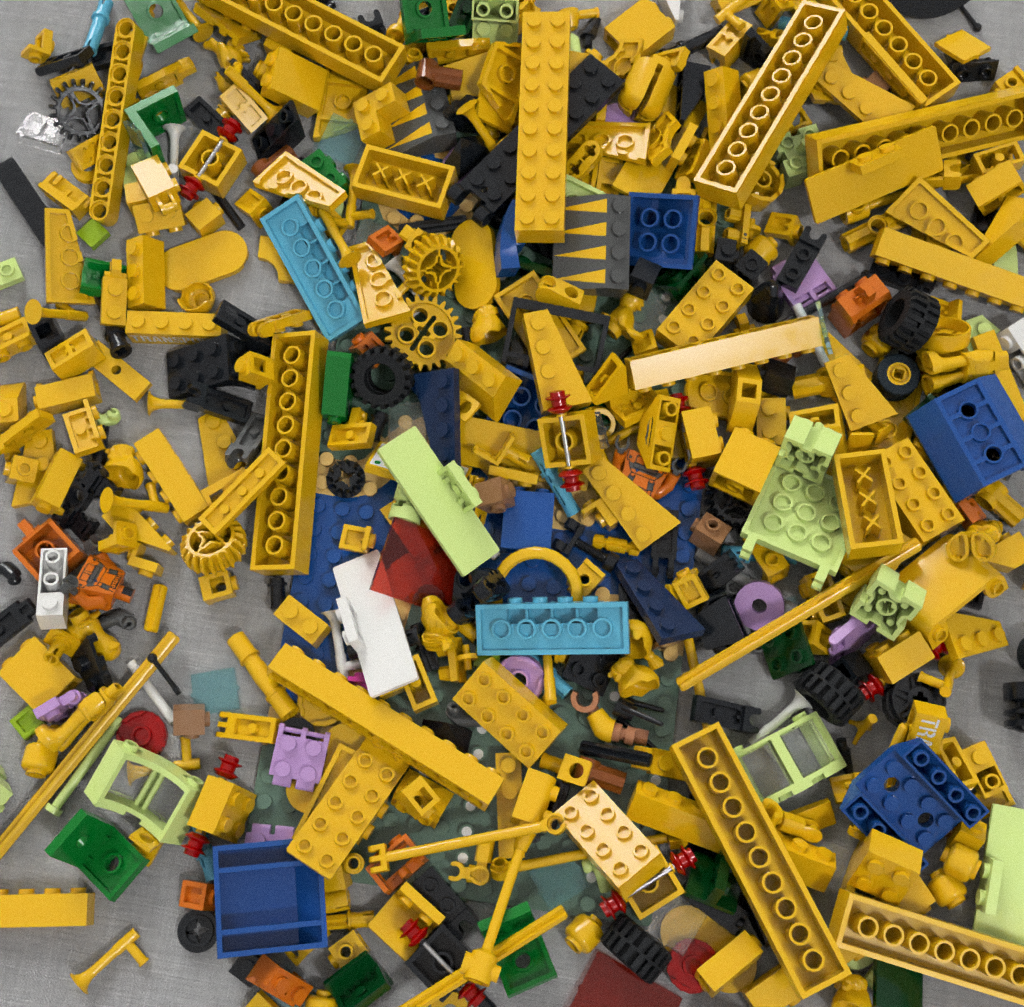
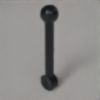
(976, 26)
(152, 658)

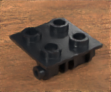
(590, 670)

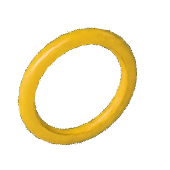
(549, 555)

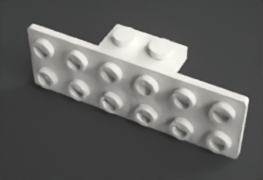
(373, 627)

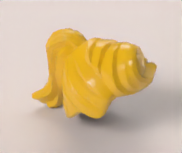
(437, 625)

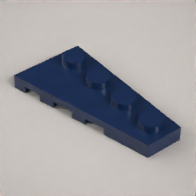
(441, 412)
(657, 606)

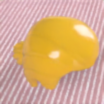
(641, 644)

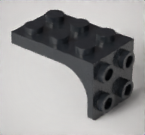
(207, 363)

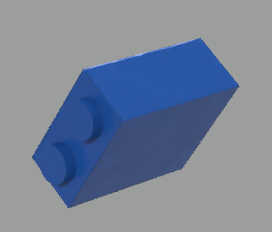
(528, 521)

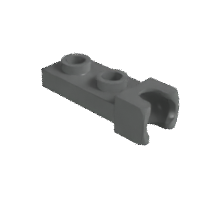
(247, 443)

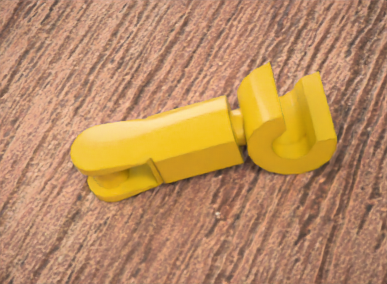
(791, 823)

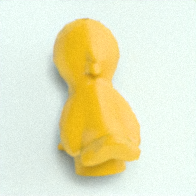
(224, 54)
(622, 319)
(83, 623)

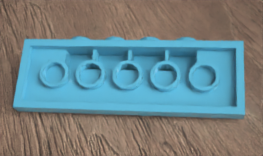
(314, 267)
(553, 627)

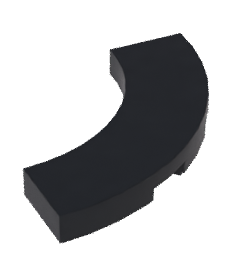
(927, 8)

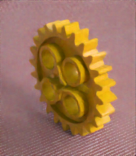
(439, 344)

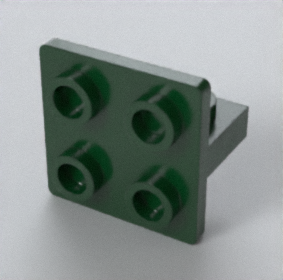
(680, 281)
(788, 653)
(713, 883)
(359, 982)

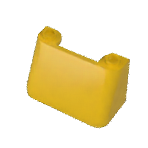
(948, 588)

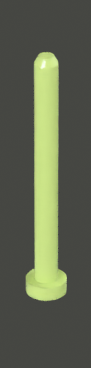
(55, 807)

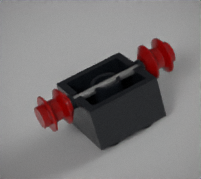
(438, 958)

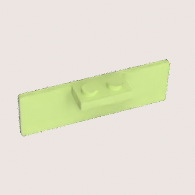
(441, 499)
(1001, 883)

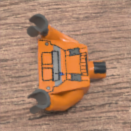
(653, 482)
(98, 581)

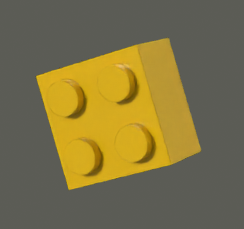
(885, 867)

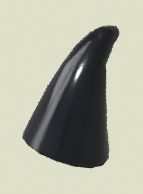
(766, 302)

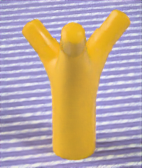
(863, 726)

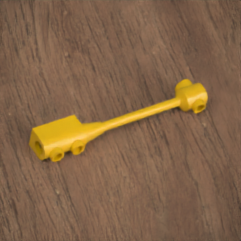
(978, 165)
(531, 807)

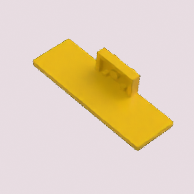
(874, 174)
(648, 179)
(490, 437)
(348, 809)

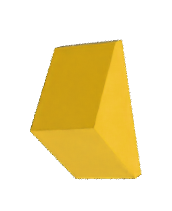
(609, 381)

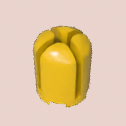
(646, 88)

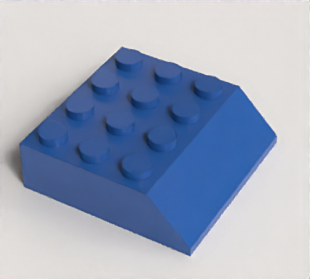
(266, 900)

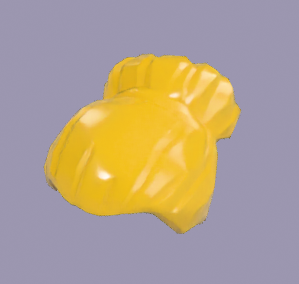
(486, 326)
(123, 467)
(633, 678)
(851, 992)

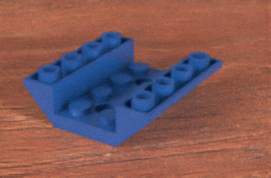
(960, 443)
(921, 787)

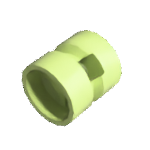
(403, 508)

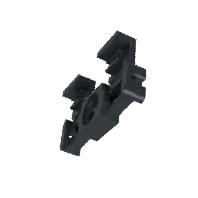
(91, 485)

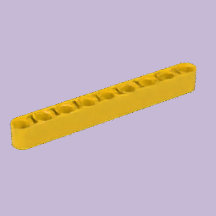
(112, 112)

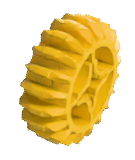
(426, 258)
(208, 553)

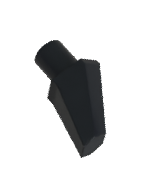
(590, 33)
(845, 751)

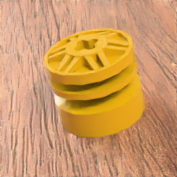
(947, 340)

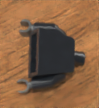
(720, 621)

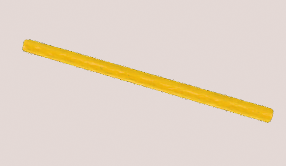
(793, 617)
(84, 745)
(501, 951)

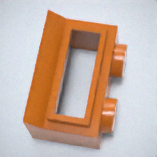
(405, 872)
(279, 982)

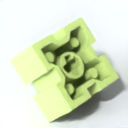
(792, 156)
(808, 449)
(888, 602)

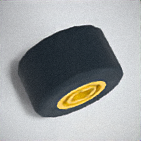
(889, 383)

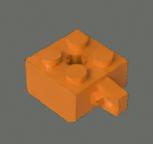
(859, 305)
(46, 536)

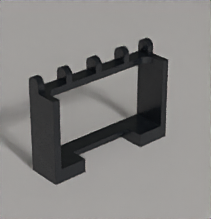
(561, 311)

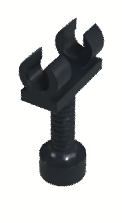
(608, 560)

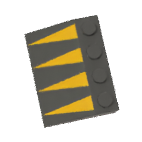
(425, 127)
(595, 245)

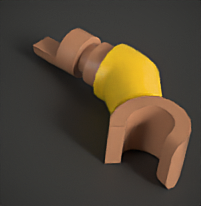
(605, 727)

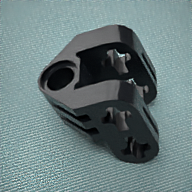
(487, 585)

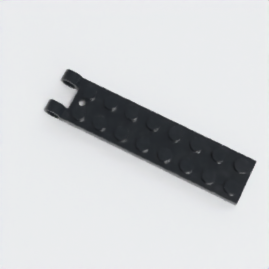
(589, 91)

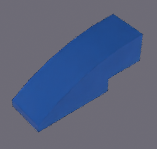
(506, 248)

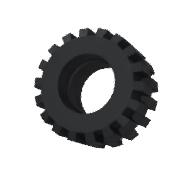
(909, 320)
(368, 390)
(829, 693)
(636, 948)

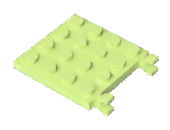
(798, 522)

